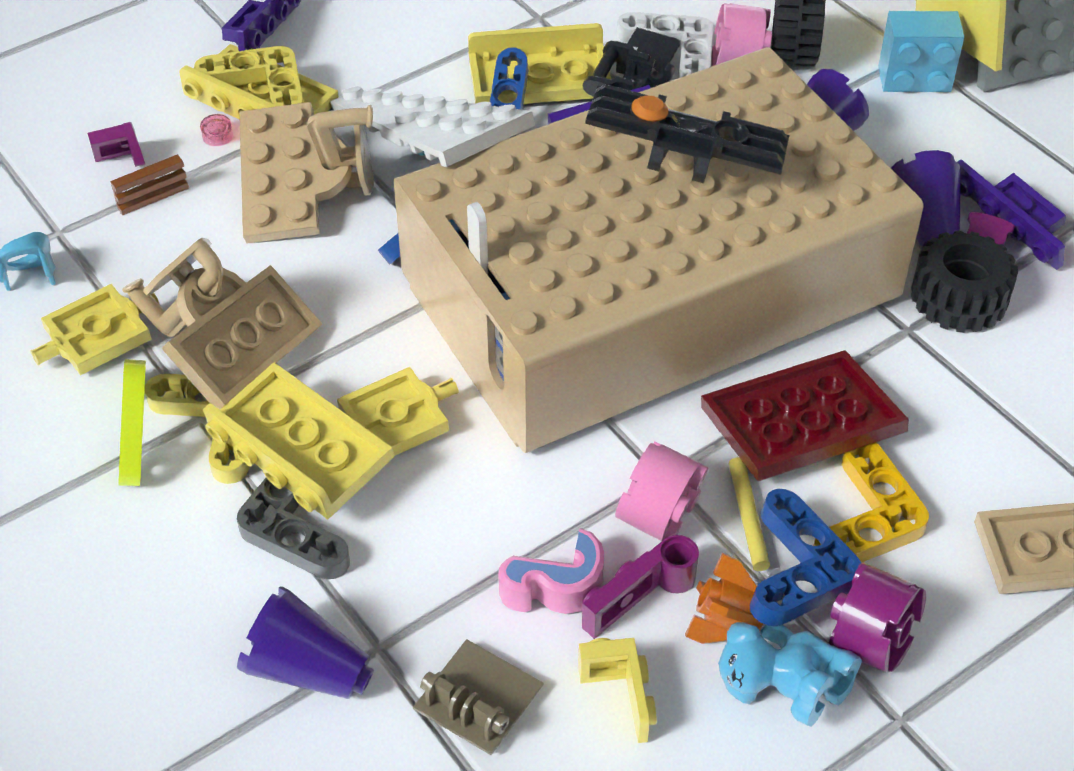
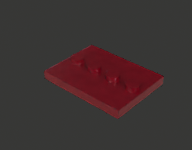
(803, 414)

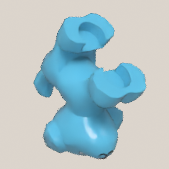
(799, 670)

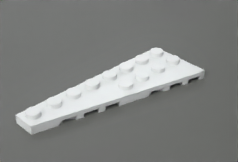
(437, 125)

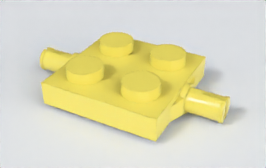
(93, 330)
(400, 409)

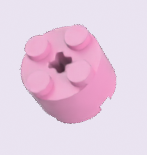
(740, 31)
(661, 491)

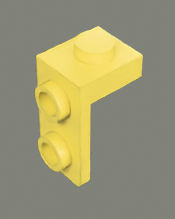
(616, 660)

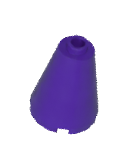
(845, 102)
(937, 182)
(303, 650)

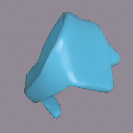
(39, 254)

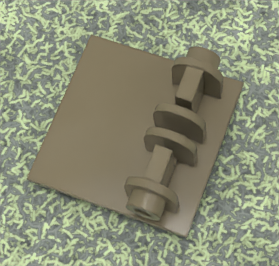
(477, 696)

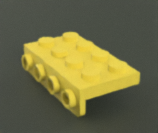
(556, 59)
(248, 96)
(299, 440)

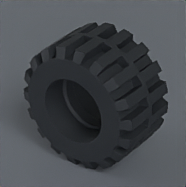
(798, 31)
(964, 281)

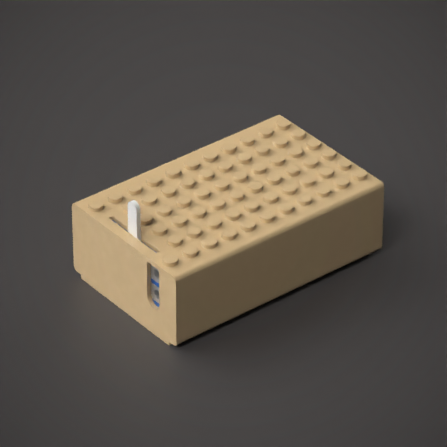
(604, 284)

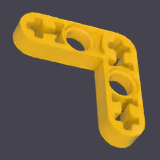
(885, 508)

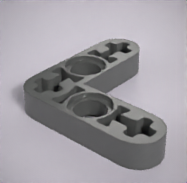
(281, 522)

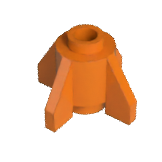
(723, 602)

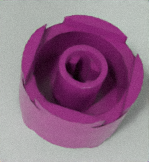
(877, 617)

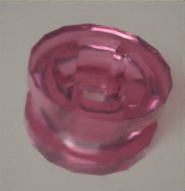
(213, 123)

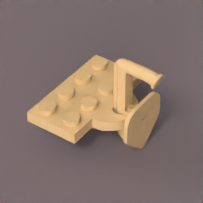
(294, 163)
(230, 324)

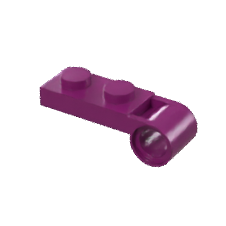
(638, 579)

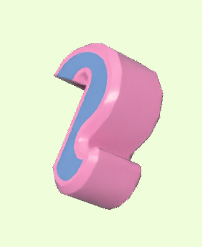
(553, 583)

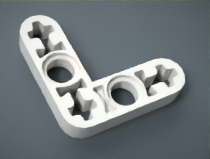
(693, 31)

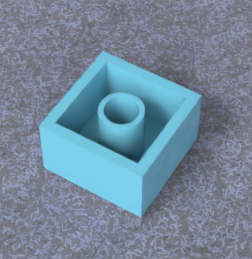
(920, 51)

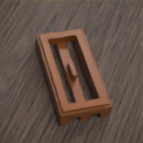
(151, 189)

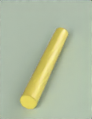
(749, 515)

